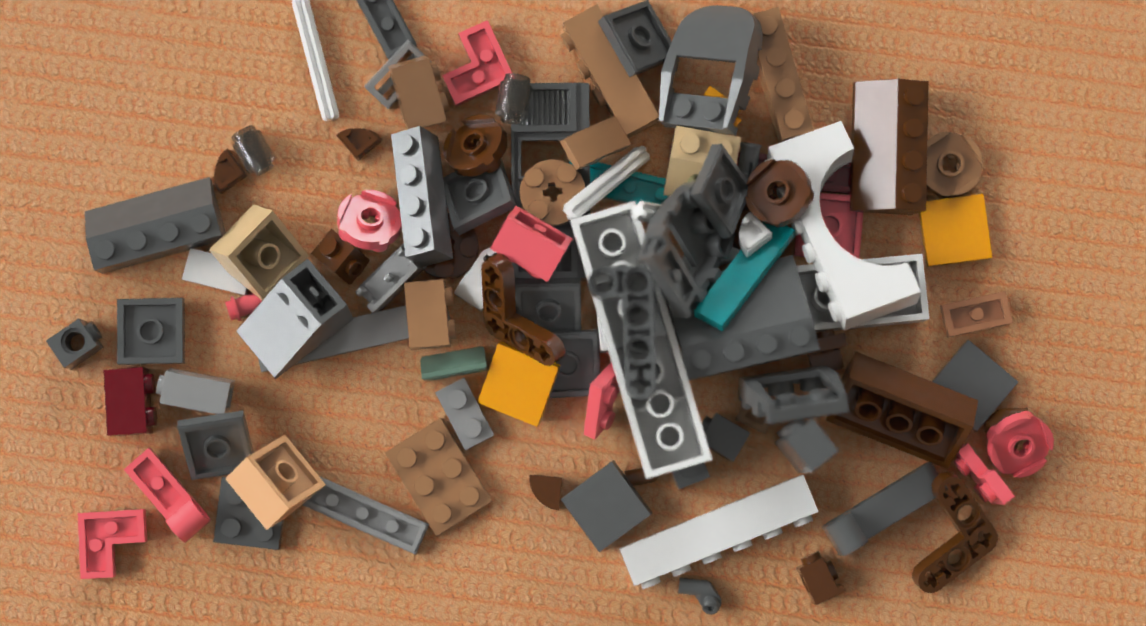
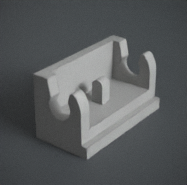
(388, 280)

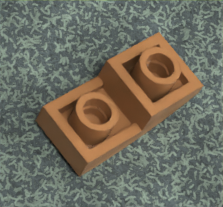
(595, 143)

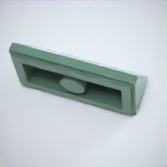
(453, 363)

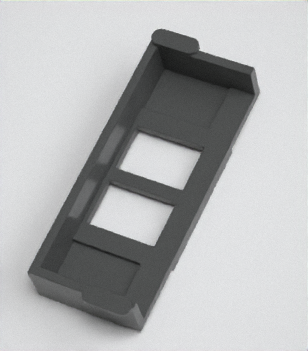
(553, 115)

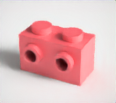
(531, 243)

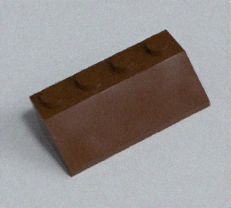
(889, 146)
(905, 410)

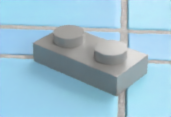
(464, 414)

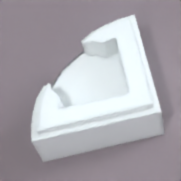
(753, 234)

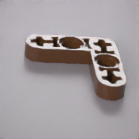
(505, 323)
(967, 532)

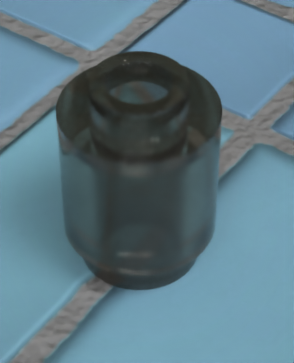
(514, 98)
(253, 150)

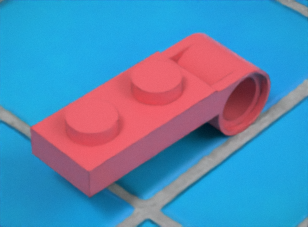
(168, 495)

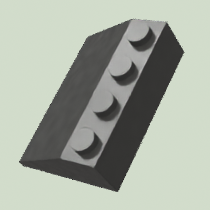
(766, 329)

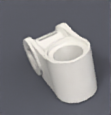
(471, 284)

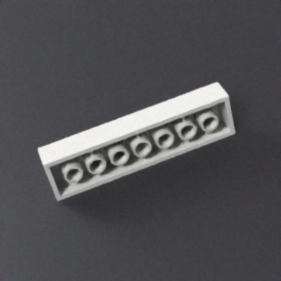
(667, 422)

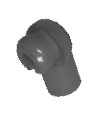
(703, 591)

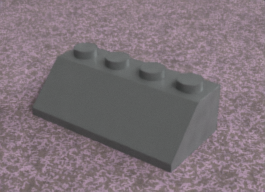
(153, 226)

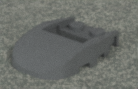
(713, 35)
(698, 242)
(789, 405)

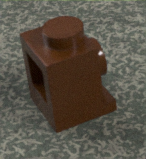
(819, 578)

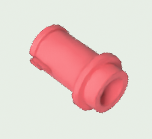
(242, 306)

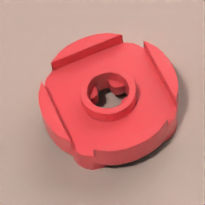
(366, 235)
(1008, 432)

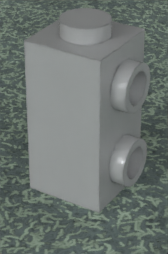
(195, 391)

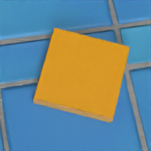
(955, 230)
(518, 385)

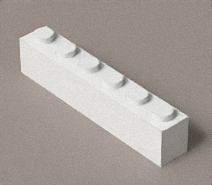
(719, 530)

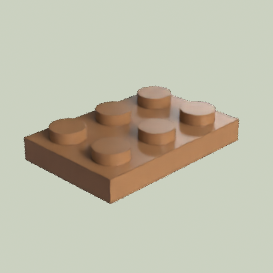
(438, 476)

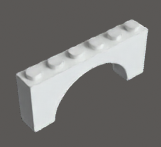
(855, 287)

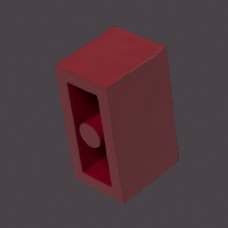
(129, 401)

